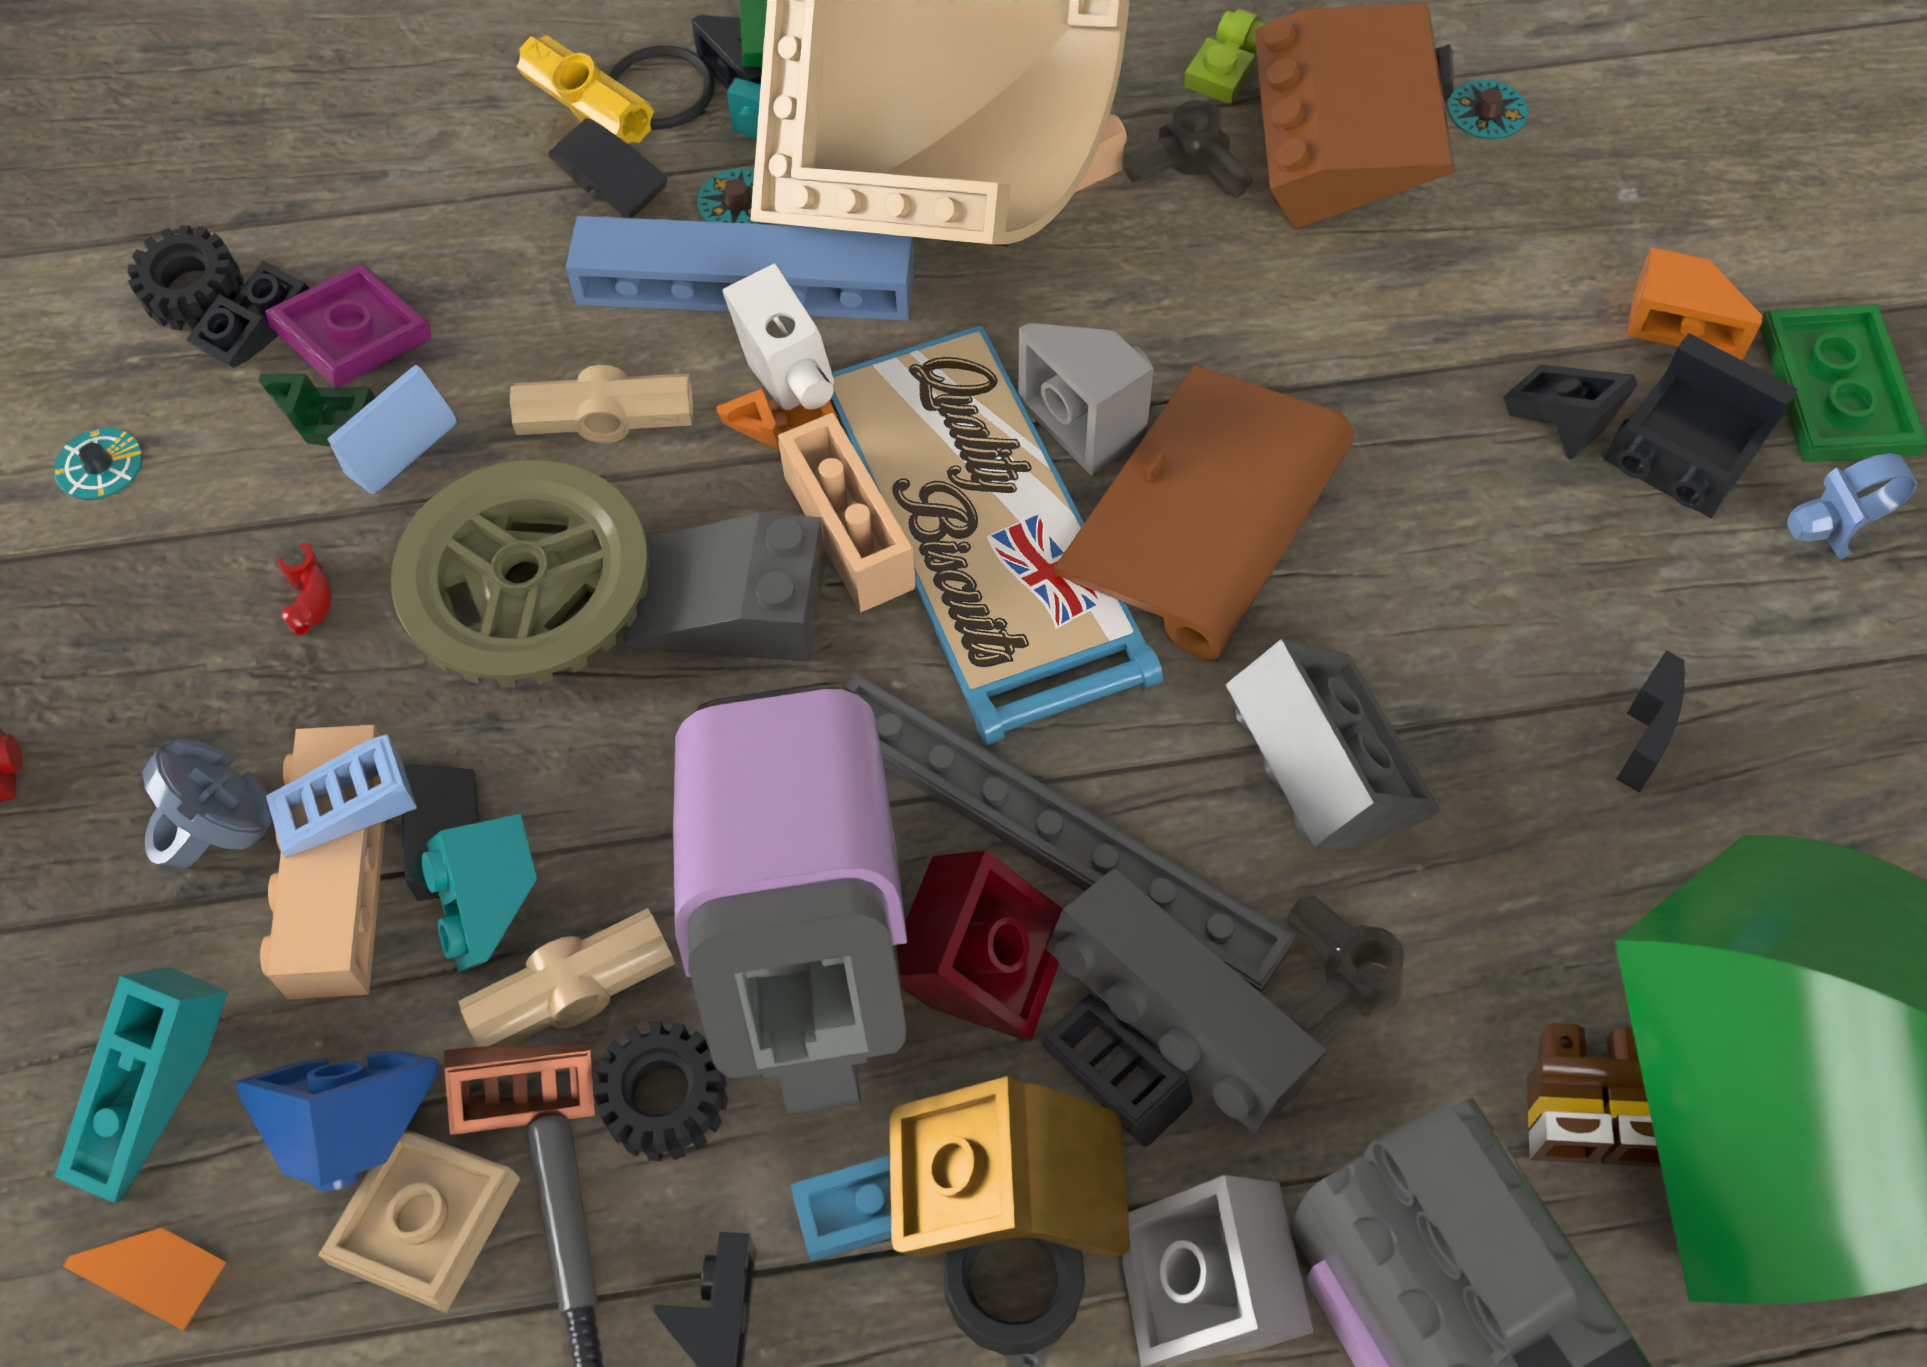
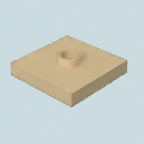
(421, 1220)

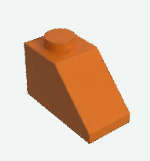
(1690, 296)

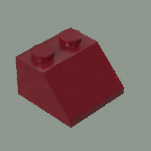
(980, 943)

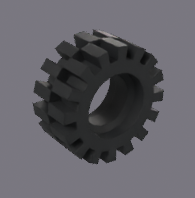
(177, 256)
(673, 1130)

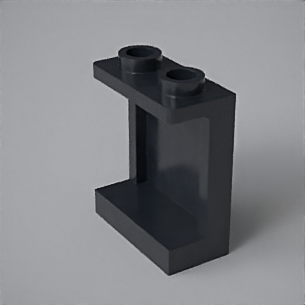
(1700, 425)

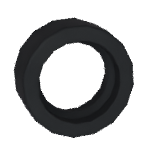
(1015, 1337)

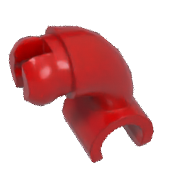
(314, 599)

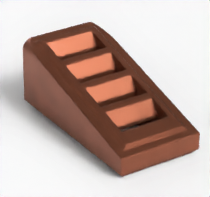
(493, 1112)

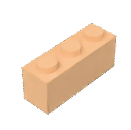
(855, 519)

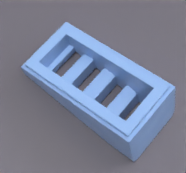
(368, 808)

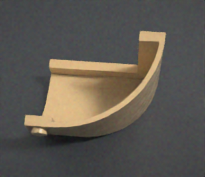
(932, 113)

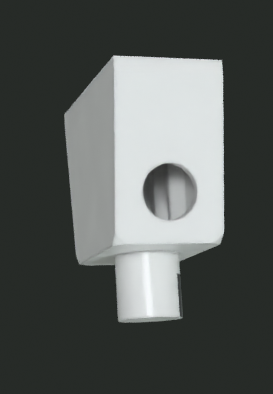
(789, 367)

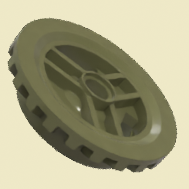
(477, 535)

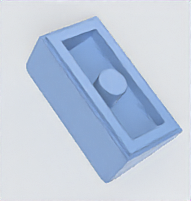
(392, 431)

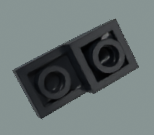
(609, 166)
(241, 328)

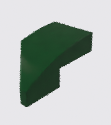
(313, 410)

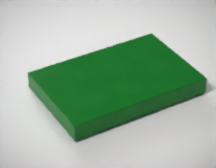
(1847, 383)

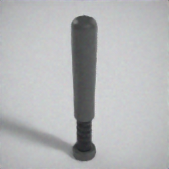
(566, 1233)

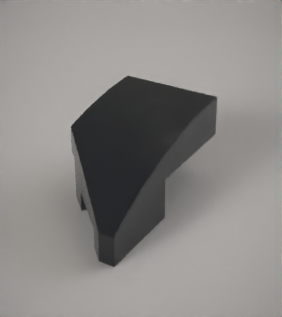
(1659, 708)

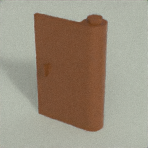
(1208, 506)

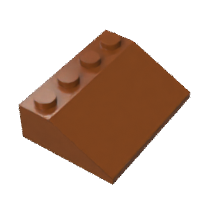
(1350, 107)

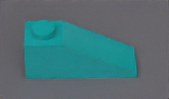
(138, 1075)

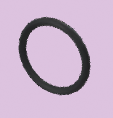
(665, 50)

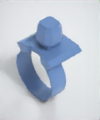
(1841, 512)

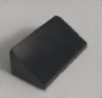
(443, 801)

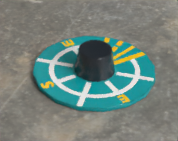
(98, 463)

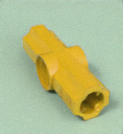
(585, 88)

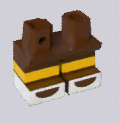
(1588, 1104)

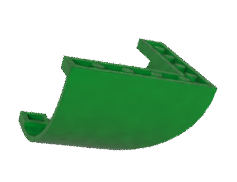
(1788, 1070)

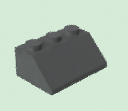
(1329, 746)

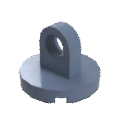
(200, 804)

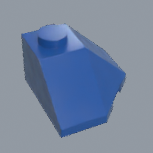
(339, 1116)

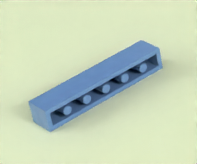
(692, 261)

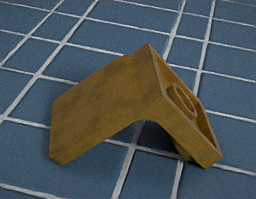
(1007, 1166)

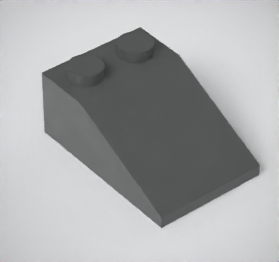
(734, 588)

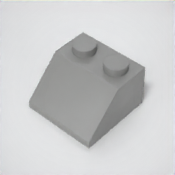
(1085, 390)
(1214, 1273)

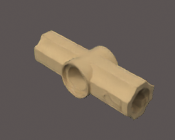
(602, 404)
(567, 982)

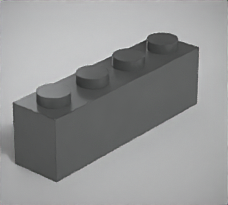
(1184, 1000)

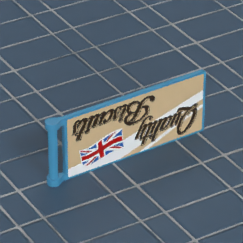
(985, 529)

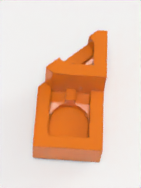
(765, 419)
(153, 1273)

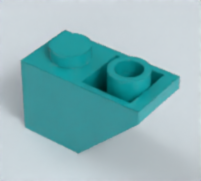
(481, 884)

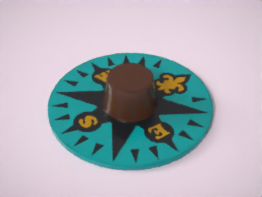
(1488, 109)
(727, 197)

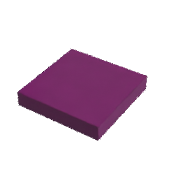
(348, 325)

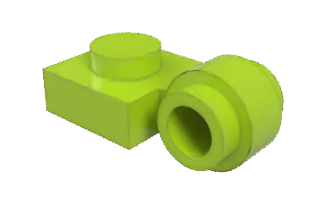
(1228, 61)

